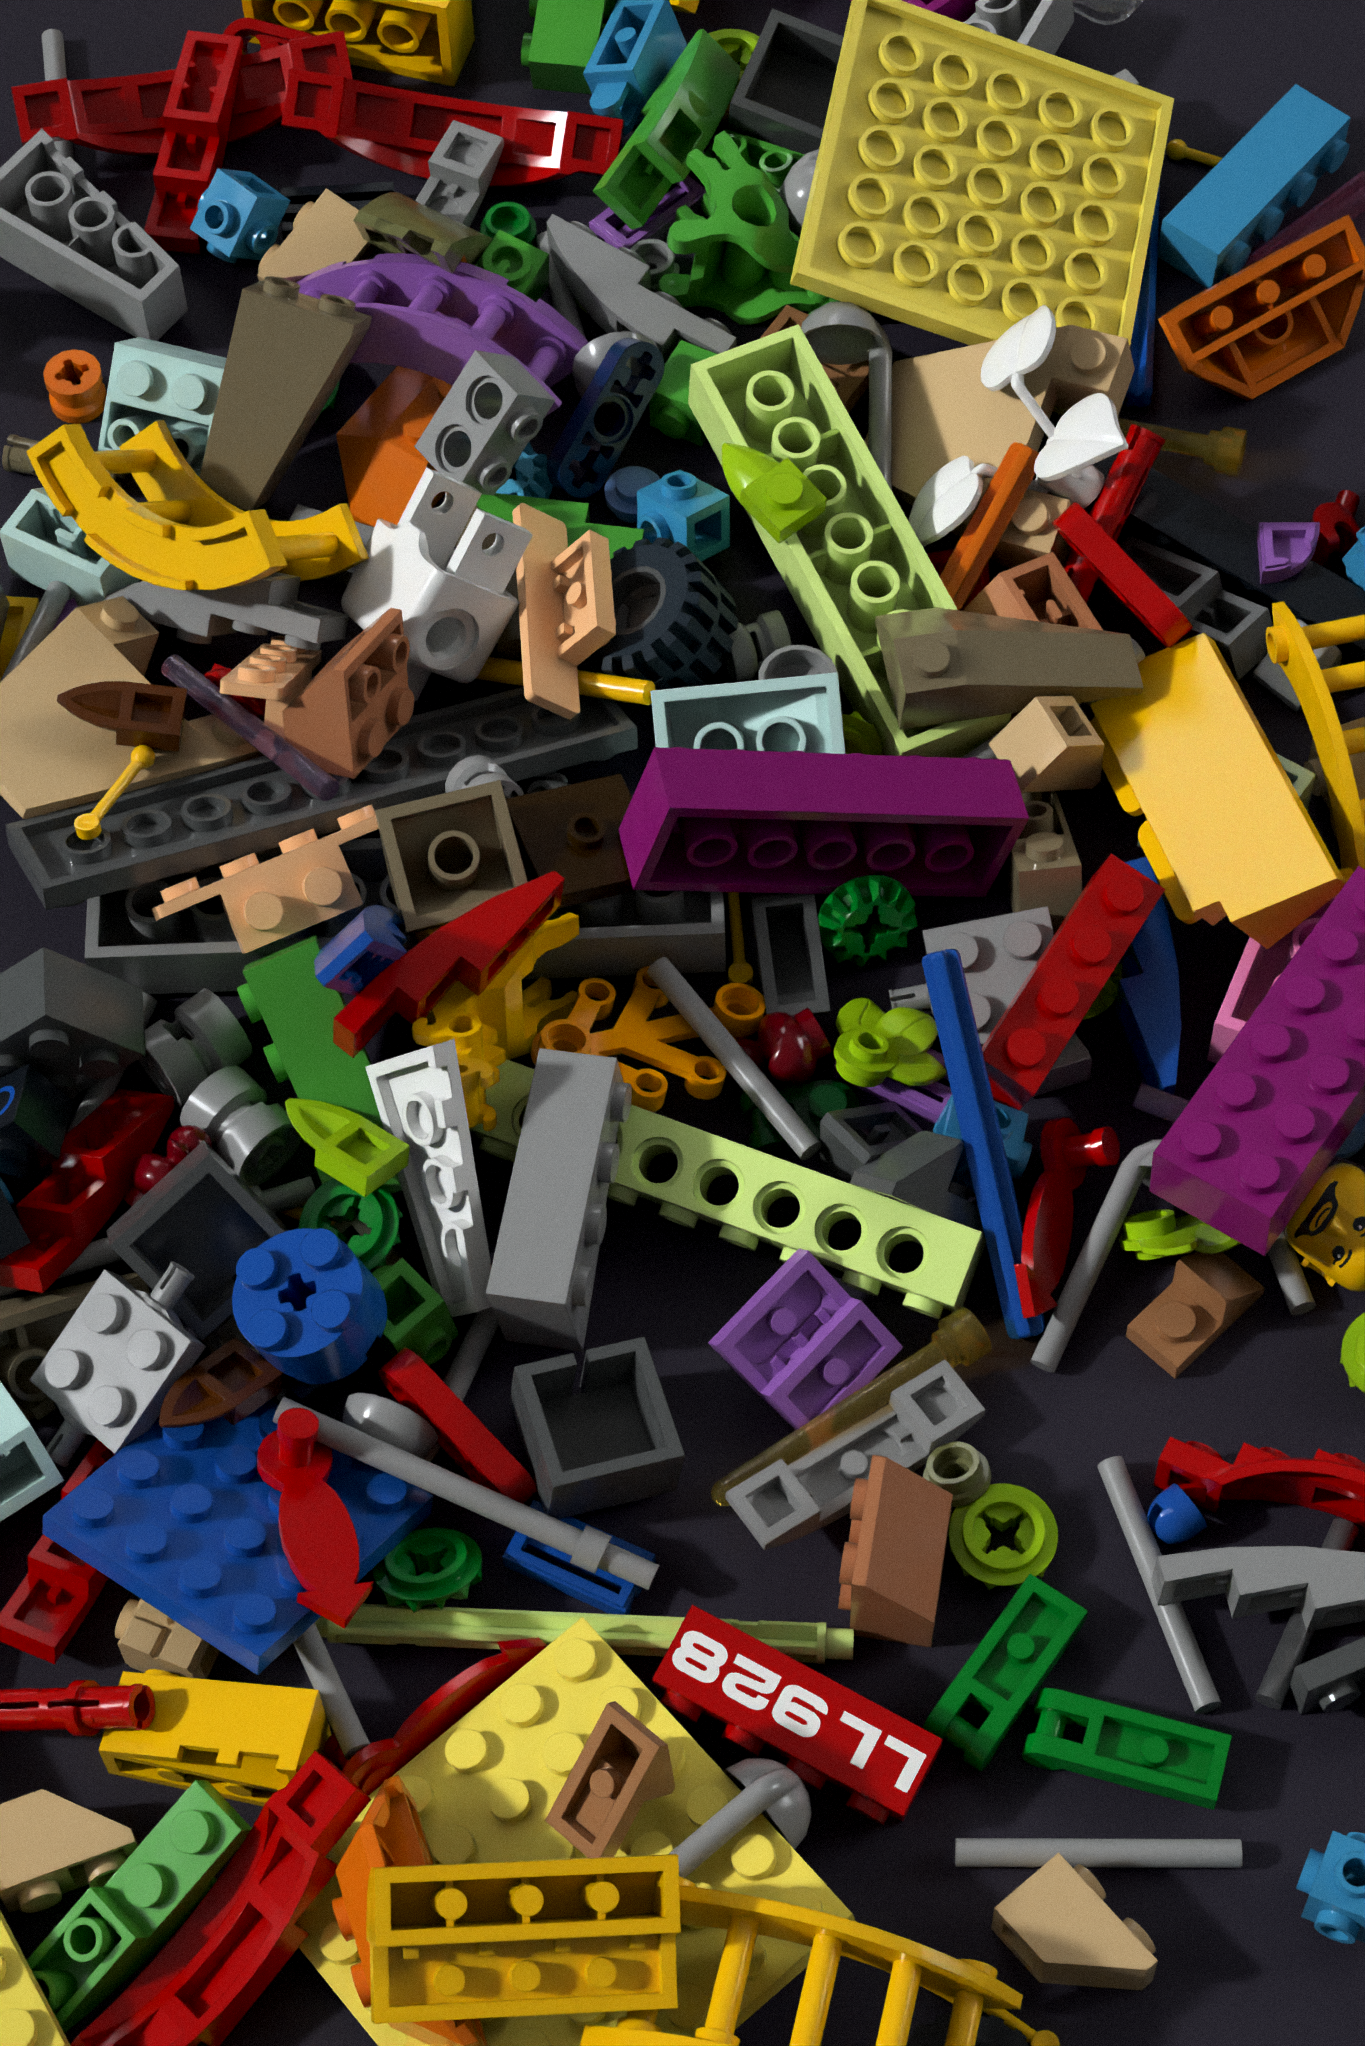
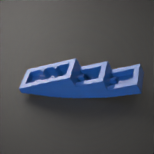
(361, 950)
(1151, 996)

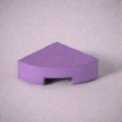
(1285, 548)

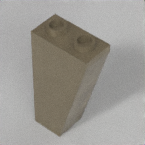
(274, 385)

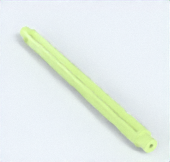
(623, 1633)

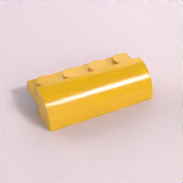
(523, 1938)

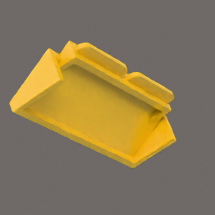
(1214, 796)

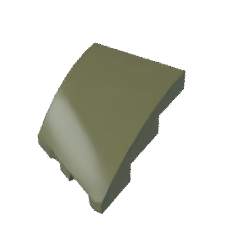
(407, 226)

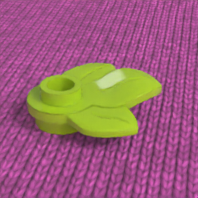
(885, 1045)
(1159, 1235)

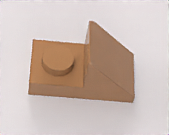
(1193, 1310)
(610, 1782)

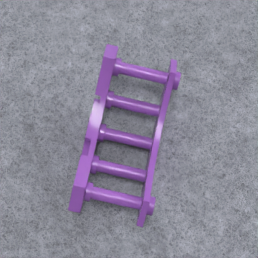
(440, 318)

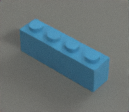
(1254, 187)

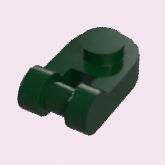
(811, 1104)

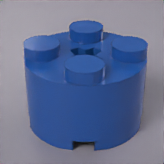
(308, 1305)

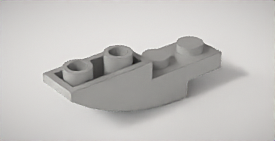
(617, 292)
(245, 608)

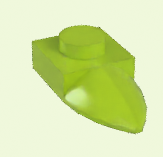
(771, 491)
(348, 1144)

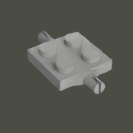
(995, 960)
(117, 1362)

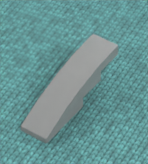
(1269, 1578)

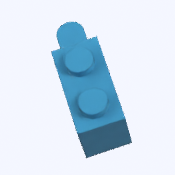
(632, 58)

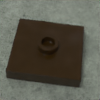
(576, 836)

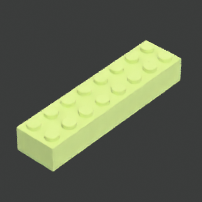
(857, 554)

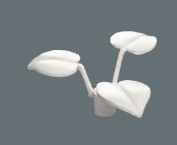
(1065, 463)

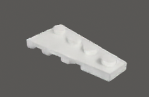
(425, 1107)

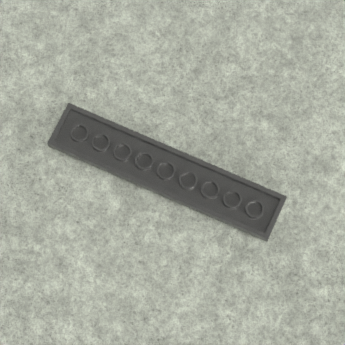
(257, 804)

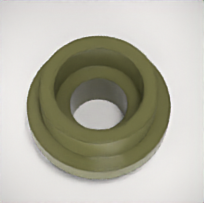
(959, 1471)

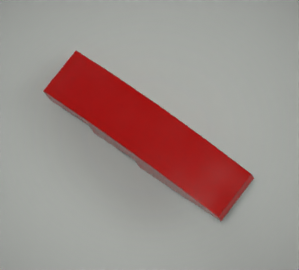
(194, 137)
(464, 950)
(84, 1186)
(57, 1588)

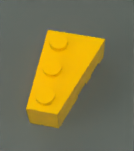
(219, 1731)

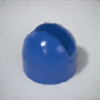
(1175, 1516)

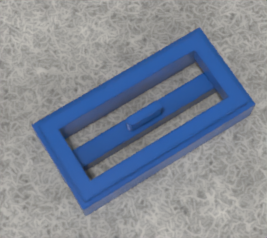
(567, 1582)

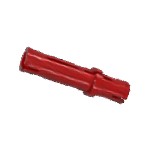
(1117, 497)
(79, 1708)

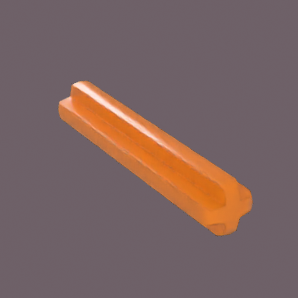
(988, 522)

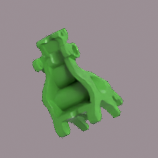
(742, 248)

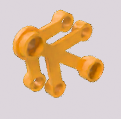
(735, 1006)

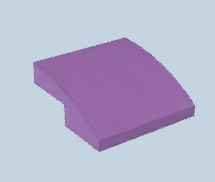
(804, 1341)

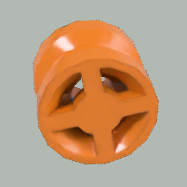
(74, 401)

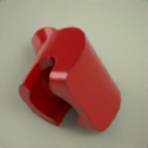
(1337, 527)

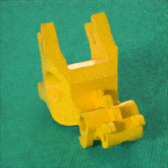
(500, 1019)

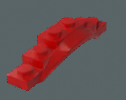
(128, 110)
(406, 126)
(1321, 1483)
(243, 1924)

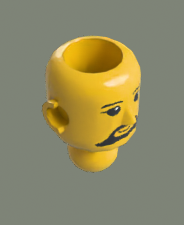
(1331, 1227)

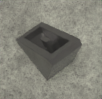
(860, 1135)

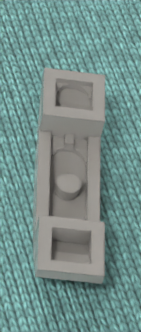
(459, 173)
(818, 1487)

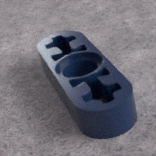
(629, 410)

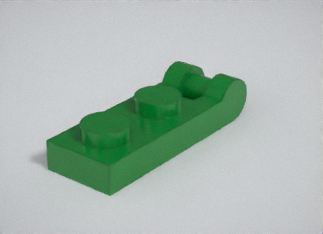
(1007, 1669)
(1128, 1747)

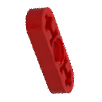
(1122, 575)
(457, 1427)

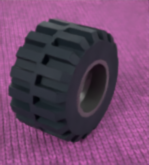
(667, 617)

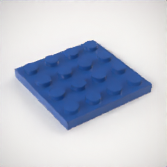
(199, 1533)

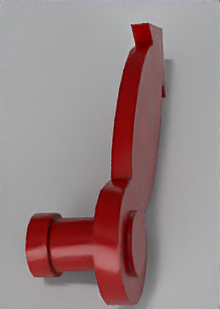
(1050, 1208)
(312, 1518)
(434, 1716)

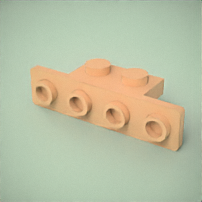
(562, 608)
(274, 674)
(282, 893)

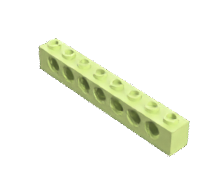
(948, 1247)

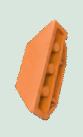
(1273, 314)
(379, 443)
(390, 1838)

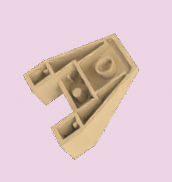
(949, 414)
(61, 761)

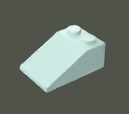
(753, 715)

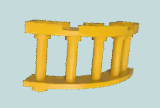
(185, 530)
(1293, 650)
(963, 1982)

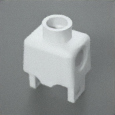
(447, 596)

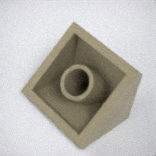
(449, 854)

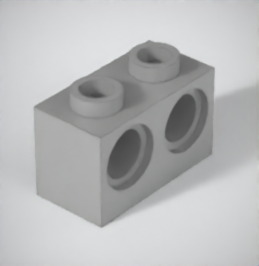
(485, 422)

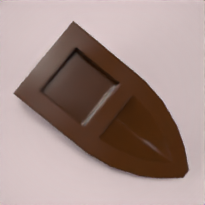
(133, 710)
(223, 1385)

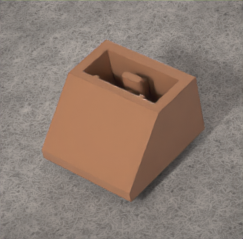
(1035, 592)
(354, 700)
(894, 1554)

